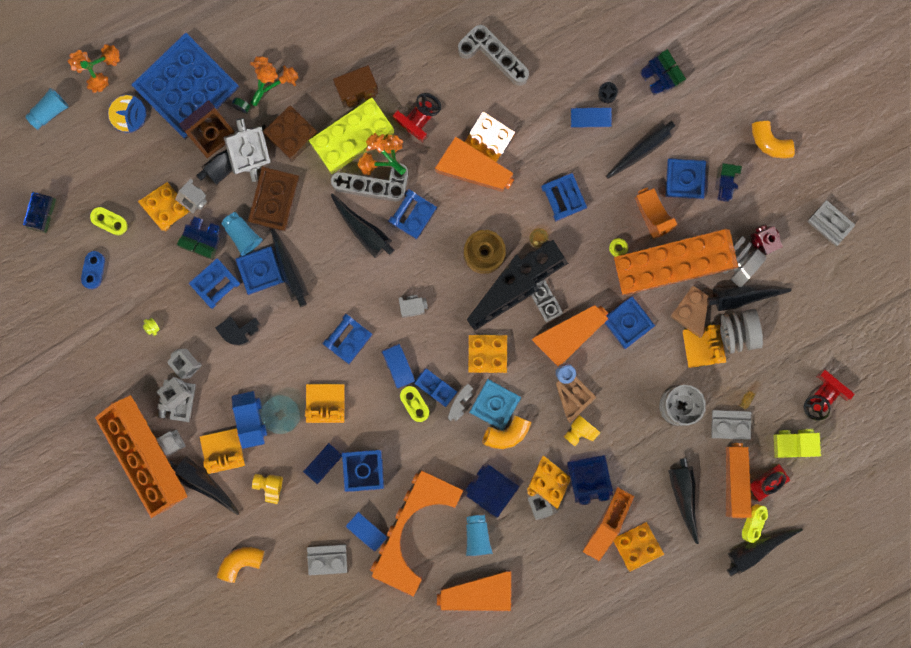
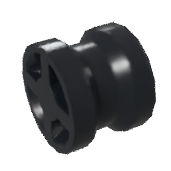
(609, 89)

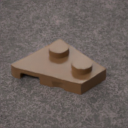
(692, 311)
(574, 397)

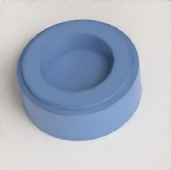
(565, 373)

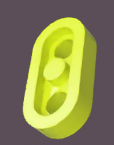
(109, 221)
(414, 404)
(754, 525)

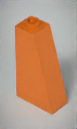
(472, 166)
(569, 335)
(738, 482)
(481, 594)

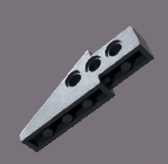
(505, 296)

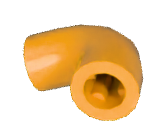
(769, 144)
(507, 438)
(237, 559)

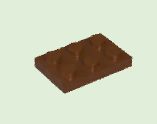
(273, 199)

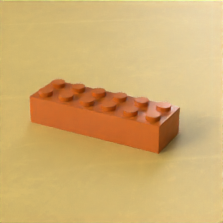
(676, 262)
(141, 456)

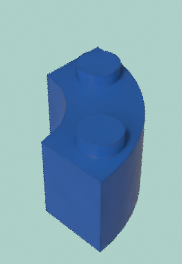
(248, 419)

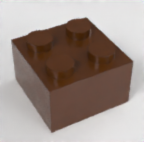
(356, 86)
(207, 129)
(290, 133)

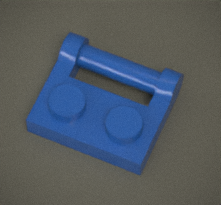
(569, 193)
(418, 217)
(210, 278)
(352, 343)

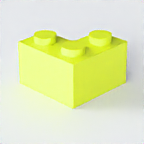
(803, 444)

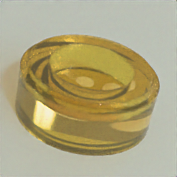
(538, 237)
(747, 399)

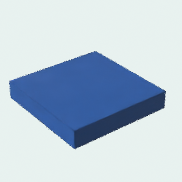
(685, 178)
(259, 270)
(628, 322)

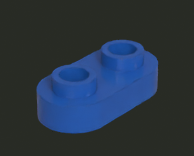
(95, 270)

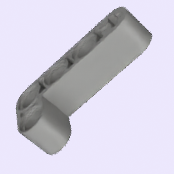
(497, 57)
(369, 182)

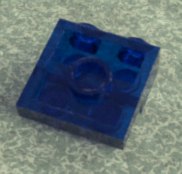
(590, 479)
(491, 490)

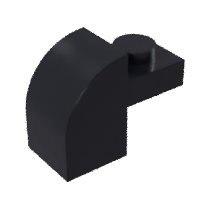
(234, 334)

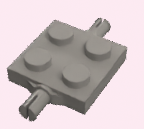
(247, 149)

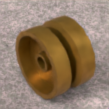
(484, 240)

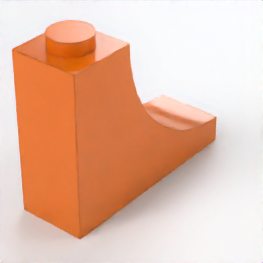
(654, 214)
(609, 524)

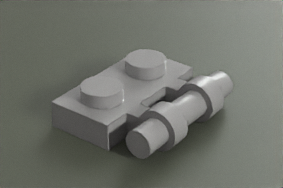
(183, 410)

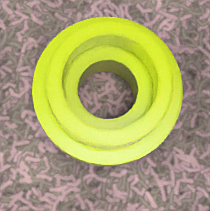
(622, 243)
(150, 326)

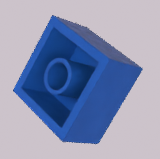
(363, 470)

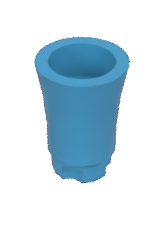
(46, 109)
(241, 234)
(477, 536)

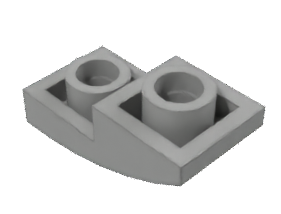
(546, 302)
(456, 409)

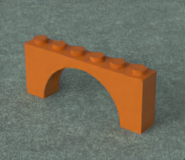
(391, 565)

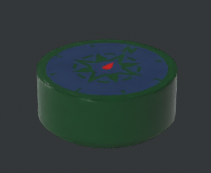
(241, 105)

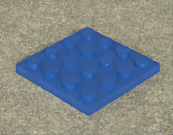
(183, 82)

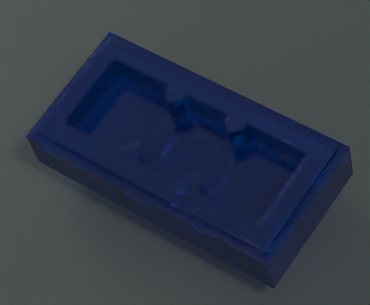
(323, 463)

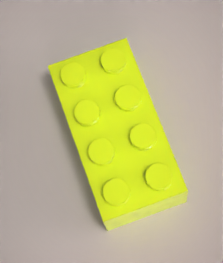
(347, 137)

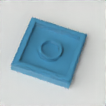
(495, 404)

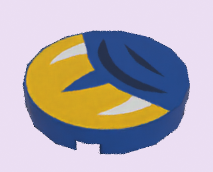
(127, 113)

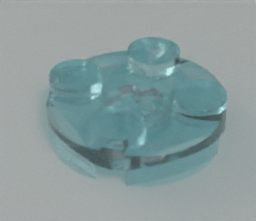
(287, 423)

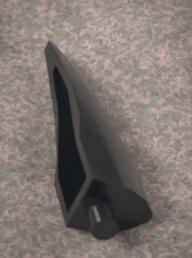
(644, 147)
(218, 167)
(370, 236)
(289, 271)
(734, 296)
(197, 479)
(684, 487)
(751, 553)

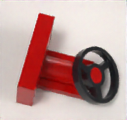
(419, 116)
(826, 395)
(769, 483)

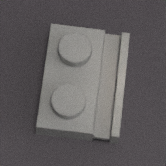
(831, 223)
(731, 425)
(327, 559)

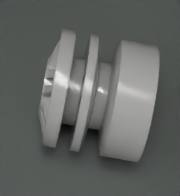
(747, 263)
(746, 330)
(693, 406)

